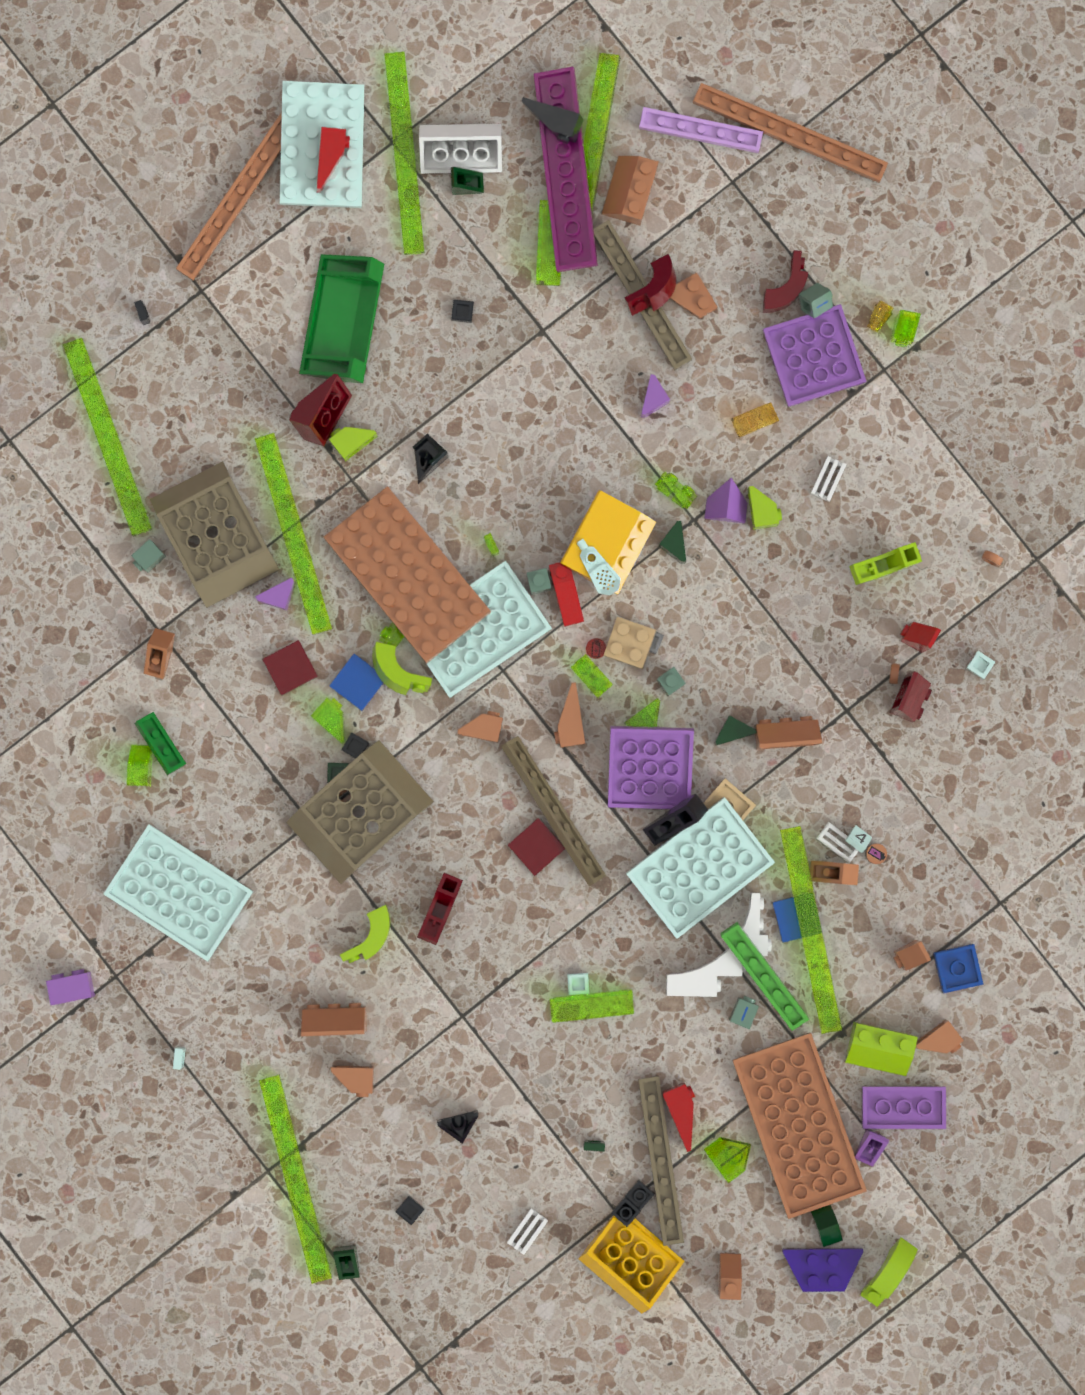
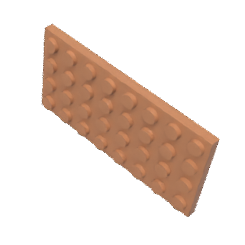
(407, 574)
(799, 1125)

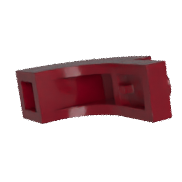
(657, 291)
(784, 296)
(440, 908)

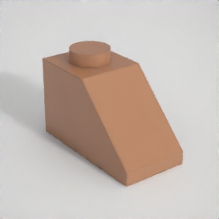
(158, 653)
(483, 727)
(834, 872)
(911, 955)
(941, 1039)
(356, 1078)
(730, 1276)

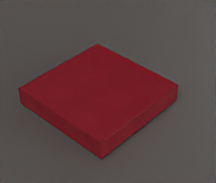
(290, 667)
(536, 846)

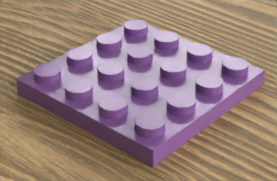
(814, 356)
(649, 766)

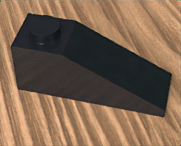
(560, 122)
(676, 819)

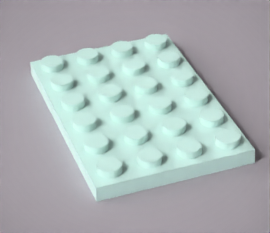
(304, 112)
(497, 637)
(700, 868)
(178, 892)

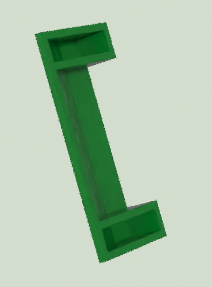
(342, 317)

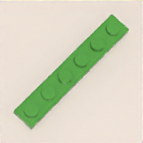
(764, 976)

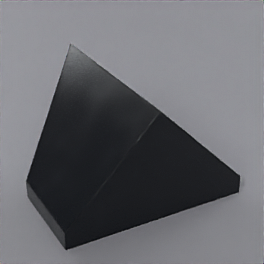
(428, 456)
(458, 1125)

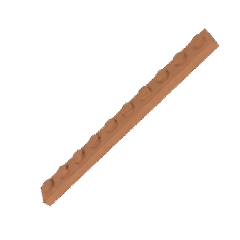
(790, 132)
(232, 203)

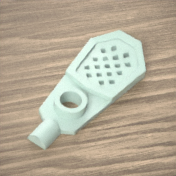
(597, 567)

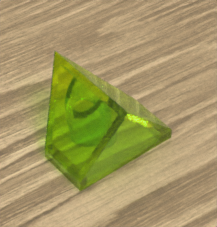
(729, 1157)

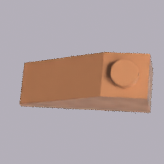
(570, 725)

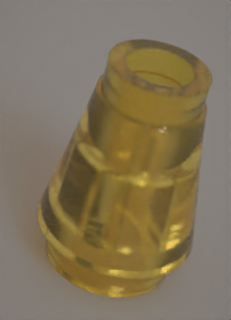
(880, 315)

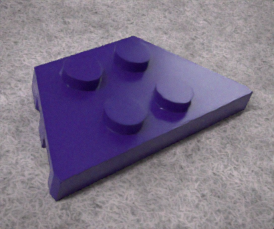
(823, 1267)

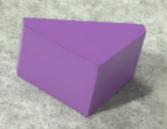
(655, 397)
(279, 595)
(871, 1147)

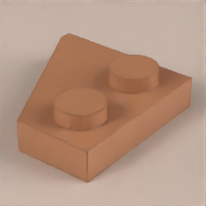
(694, 296)

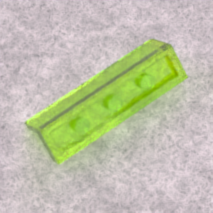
(546, 267)
(591, 1005)

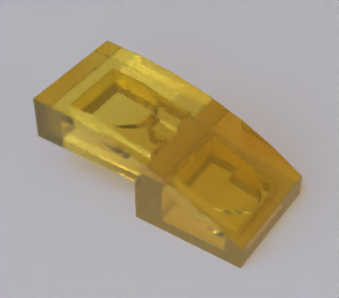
(755, 419)

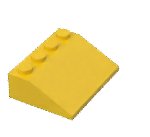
(614, 532)
(632, 1262)

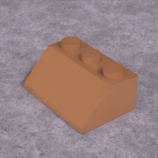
(630, 188)
(787, 733)
(334, 1020)

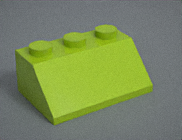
(881, 1049)

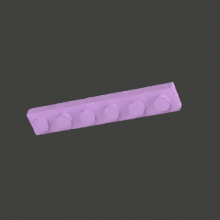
(700, 130)

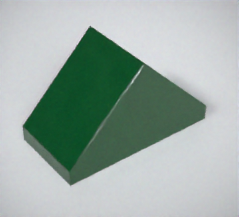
(466, 181)
(674, 543)
(733, 730)
(827, 1225)
(346, 1262)

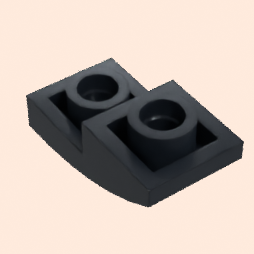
(632, 1203)

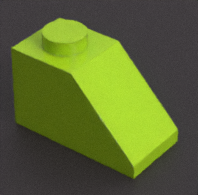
(351, 440)
(763, 510)

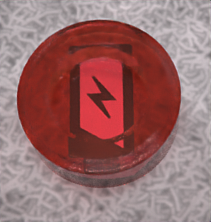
(595, 648)

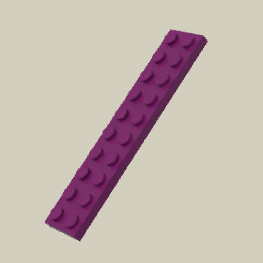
(566, 177)

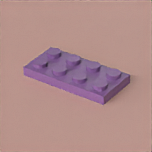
(903, 1107)

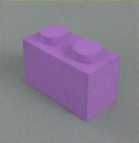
(70, 988)

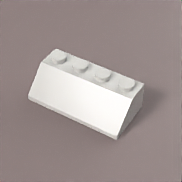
(461, 146)

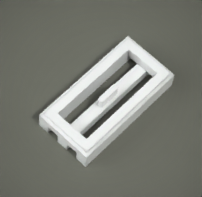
(835, 463)
(831, 847)
(517, 1245)

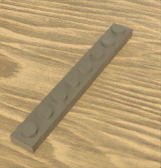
(634, 281)
(553, 811)
(660, 1160)

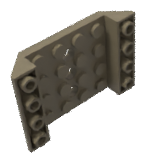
(220, 563)
(384, 792)

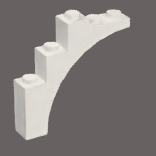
(704, 980)

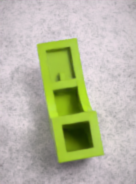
(885, 564)
(393, 675)
(377, 936)
(891, 1272)

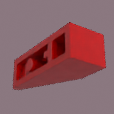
(332, 149)
(566, 594)
(919, 636)
(681, 1109)

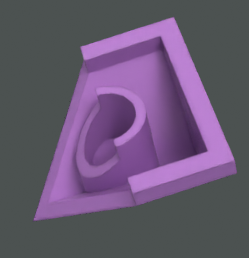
(726, 504)

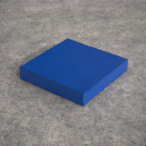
(357, 682)
(787, 919)
(958, 968)

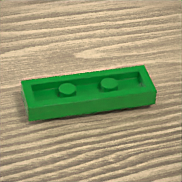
(160, 743)

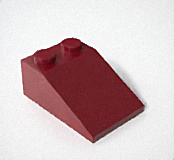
(320, 410)
(911, 697)

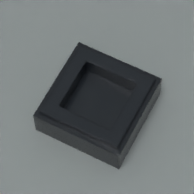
(462, 311)
(142, 312)
(355, 745)
(410, 1210)

